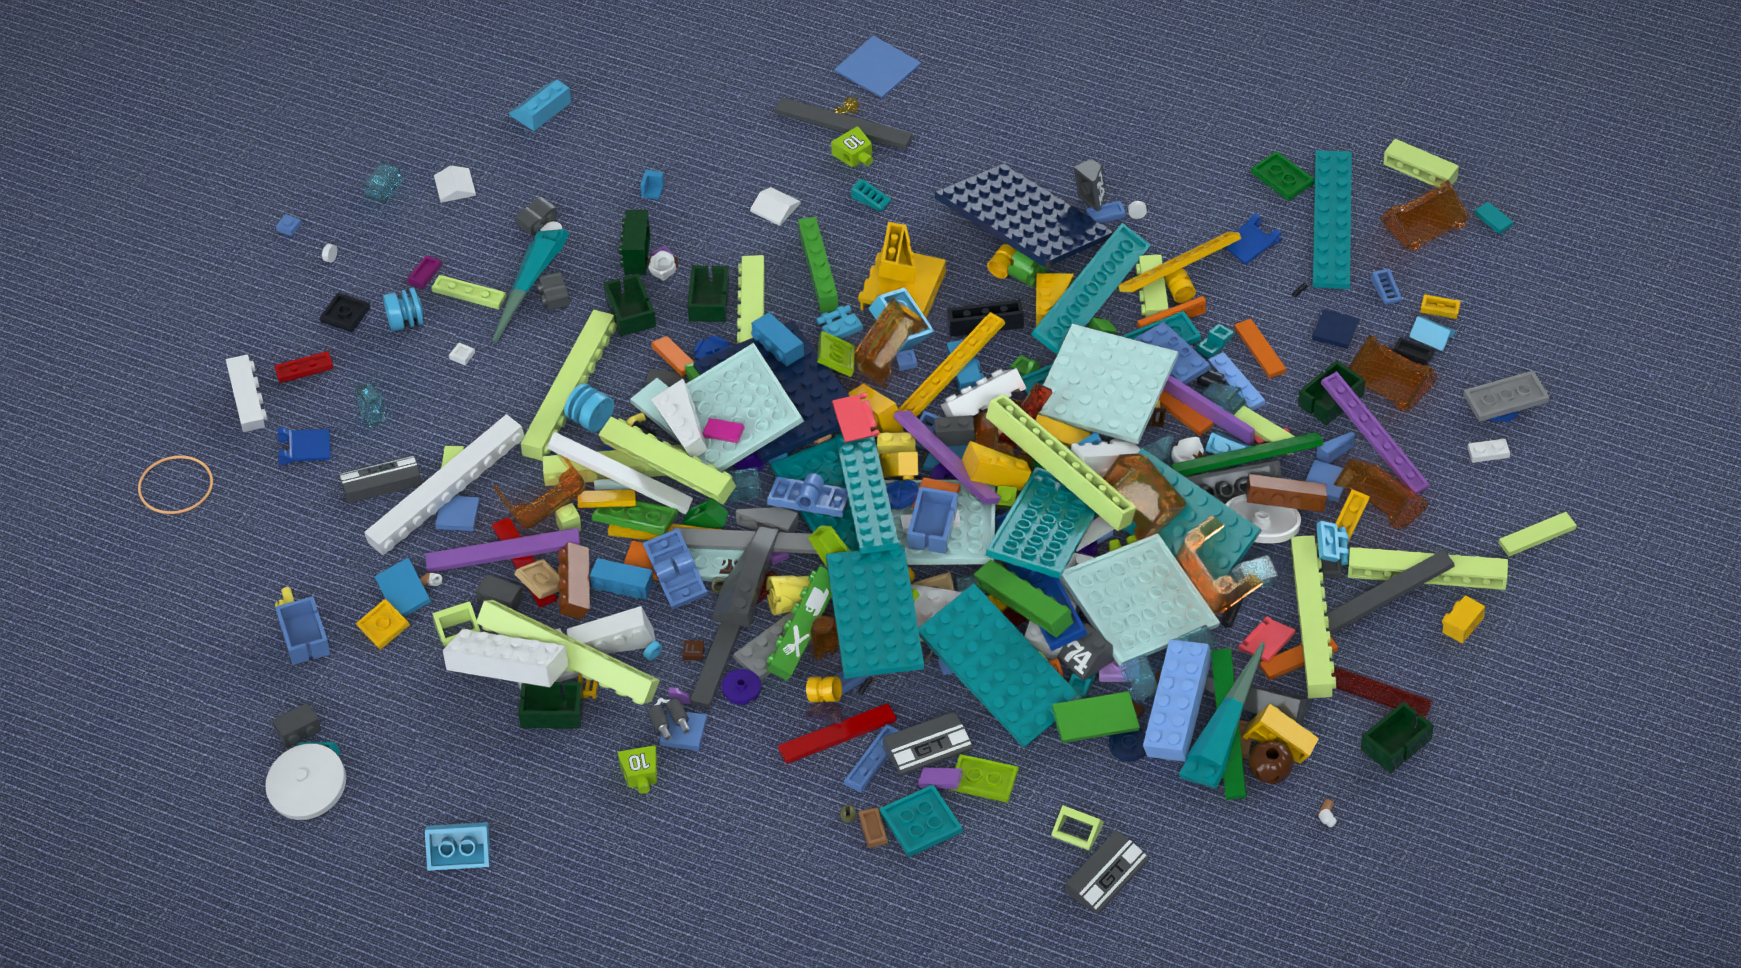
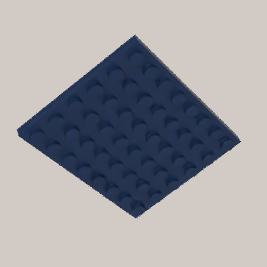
(1023, 215)
(806, 384)

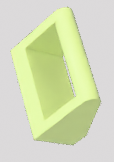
(454, 616)
(1079, 816)

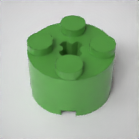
(1025, 269)

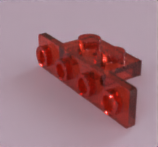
(1032, 406)

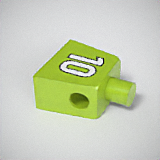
(853, 148)
(639, 767)

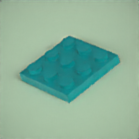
(920, 820)

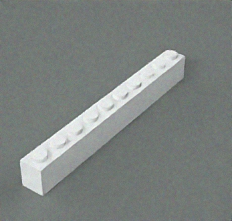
(444, 484)

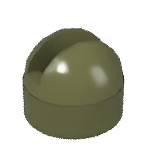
(716, 588)
(848, 819)

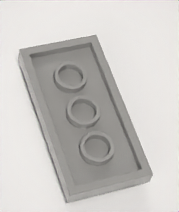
(1506, 396)
(755, 653)

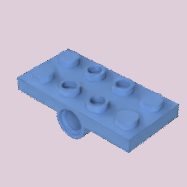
(1188, 364)
(809, 496)
(675, 568)

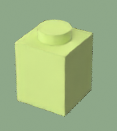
(568, 518)

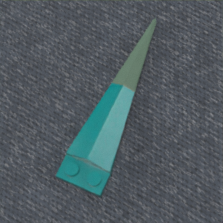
(537, 257)
(1211, 750)

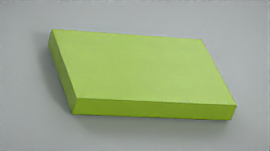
(836, 353)
(986, 778)

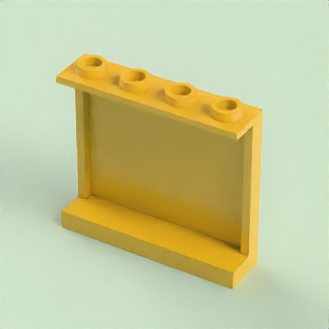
(923, 291)

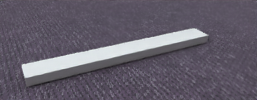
(619, 473)

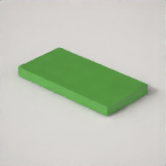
(642, 517)
(1095, 717)

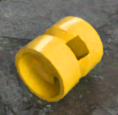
(999, 263)
(1180, 286)
(824, 689)

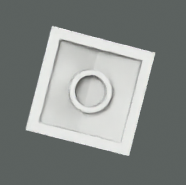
(454, 183)
(774, 205)

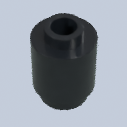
(1211, 377)

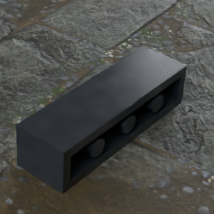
(966, 318)

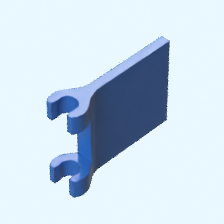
(1252, 240)
(304, 445)

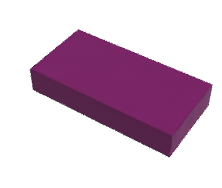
(424, 272)

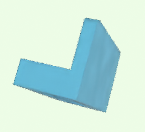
(1431, 333)
(1222, 443)

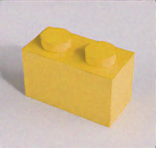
(1463, 619)

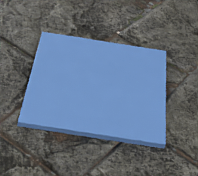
(877, 66)

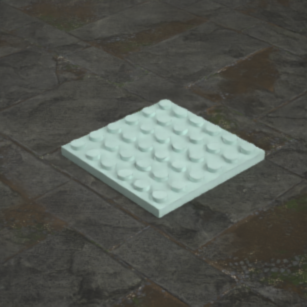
(1107, 383)
(742, 393)
(966, 542)
(1138, 598)

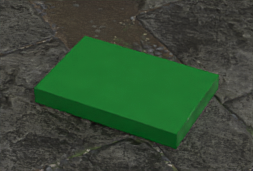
(1282, 176)

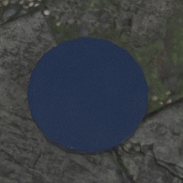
(1128, 745)

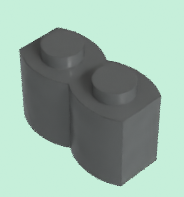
(536, 216)
(553, 291)

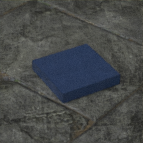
(1335, 329)

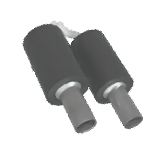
(677, 713)

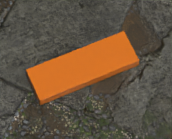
(672, 354)

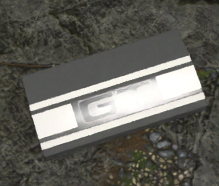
(380, 479)
(927, 743)
(1106, 872)

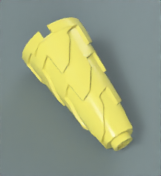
(784, 592)

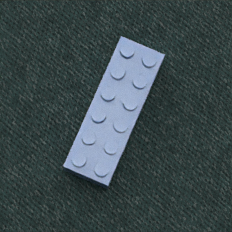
(1177, 700)

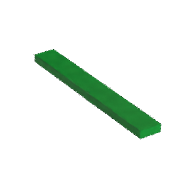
(1248, 454)
(1223, 681)

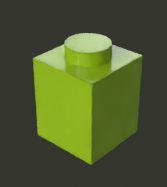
(1008, 496)

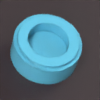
(652, 650)

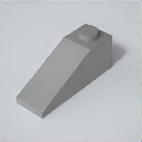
(773, 517)

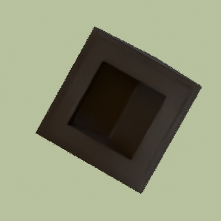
(1157, 417)

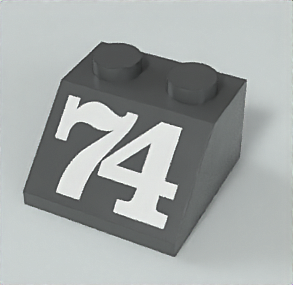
(1090, 183)
(1087, 654)

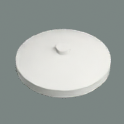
(1276, 522)
(305, 781)

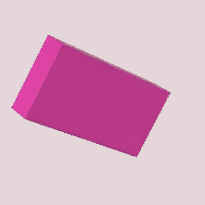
(723, 430)

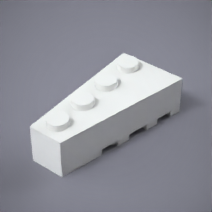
(245, 393)
(979, 396)
(680, 415)
(1102, 456)
(616, 632)

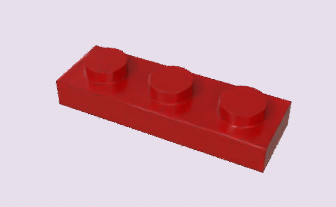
(303, 367)

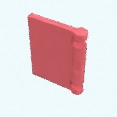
(855, 417)
(1273, 635)

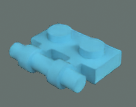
(842, 327)
(1328, 542)

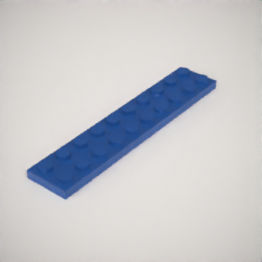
(1051, 587)

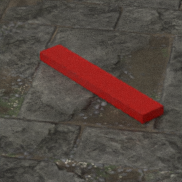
(506, 530)
(836, 733)

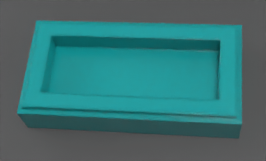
(1493, 218)

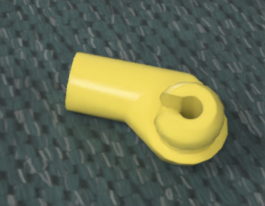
(638, 417)
(287, 597)

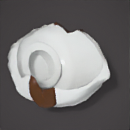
(662, 265)
(1187, 449)

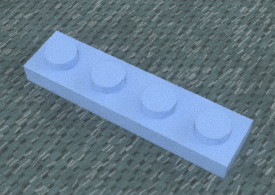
(1234, 377)

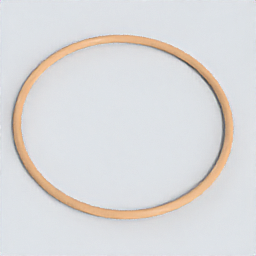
(169, 458)

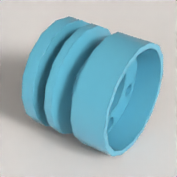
(403, 309)
(589, 407)

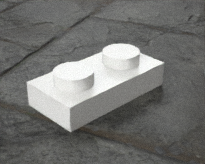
(1488, 450)

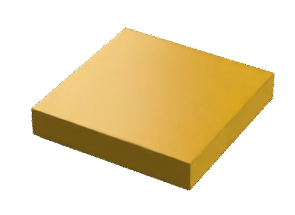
(382, 624)

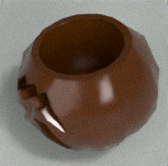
(1271, 770)

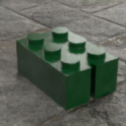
(635, 242)
(708, 298)
(632, 308)
(1317, 400)
(548, 709)
(1396, 737)

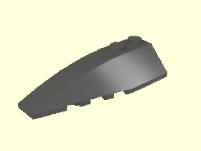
(1233, 481)
(743, 585)
(1257, 699)

